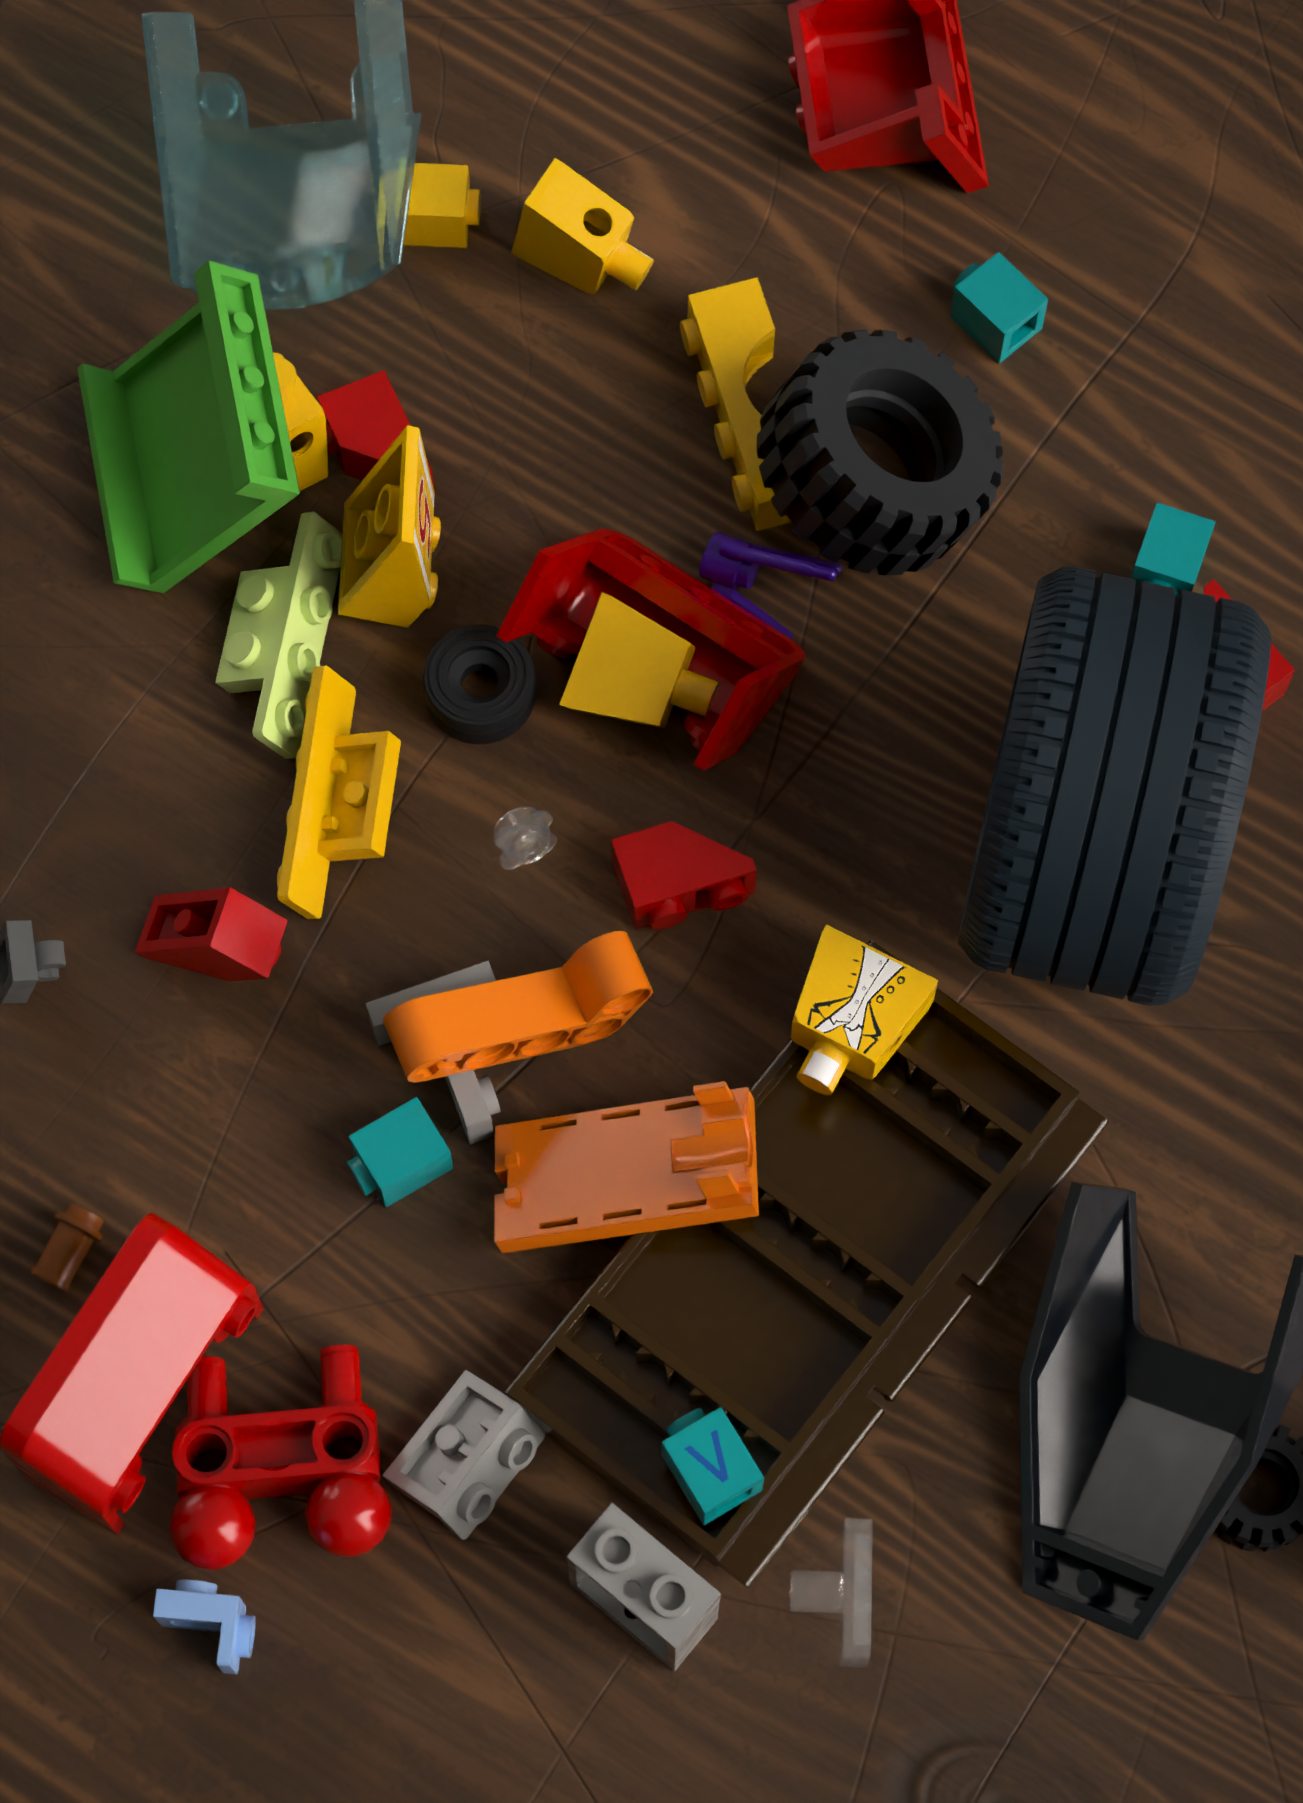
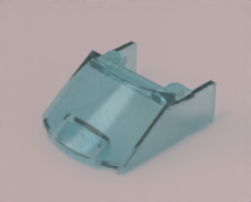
(295, 203)

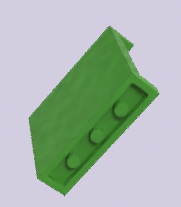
(190, 435)

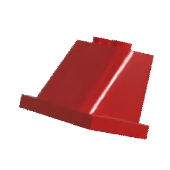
(885, 86)

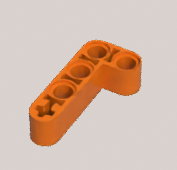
(522, 1013)

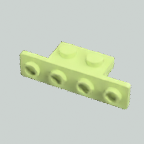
(281, 632)

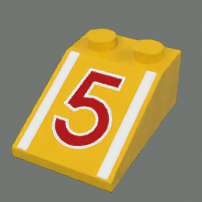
(391, 538)

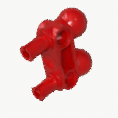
(277, 1458)

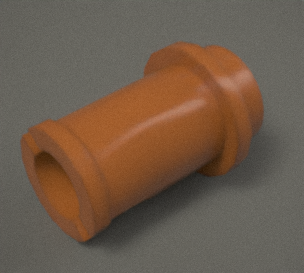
(68, 1246)

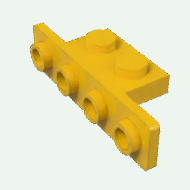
(338, 794)

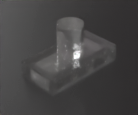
(843, 1592)

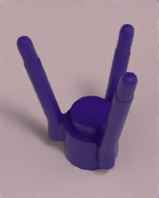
(736, 562)

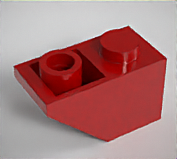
(677, 872)

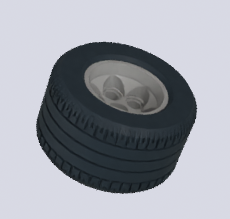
(1117, 786)

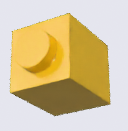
(441, 206)

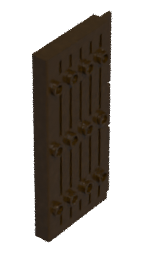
(823, 1296)

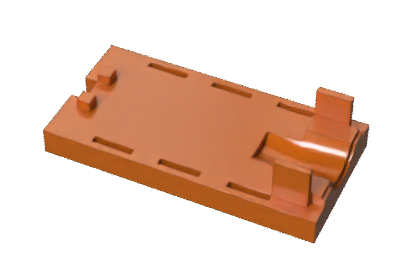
(627, 1169)

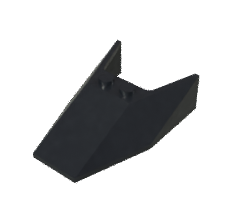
(1126, 1435)

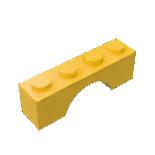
(733, 339)

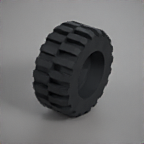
(845, 497)

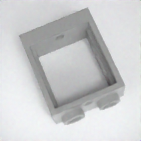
(627, 1568)

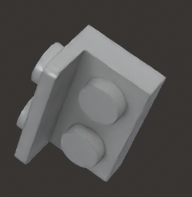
(466, 1454)

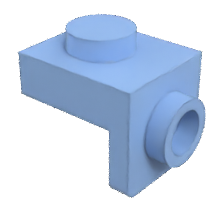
(198, 1607)

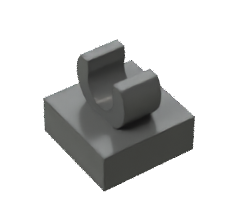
(26, 962)

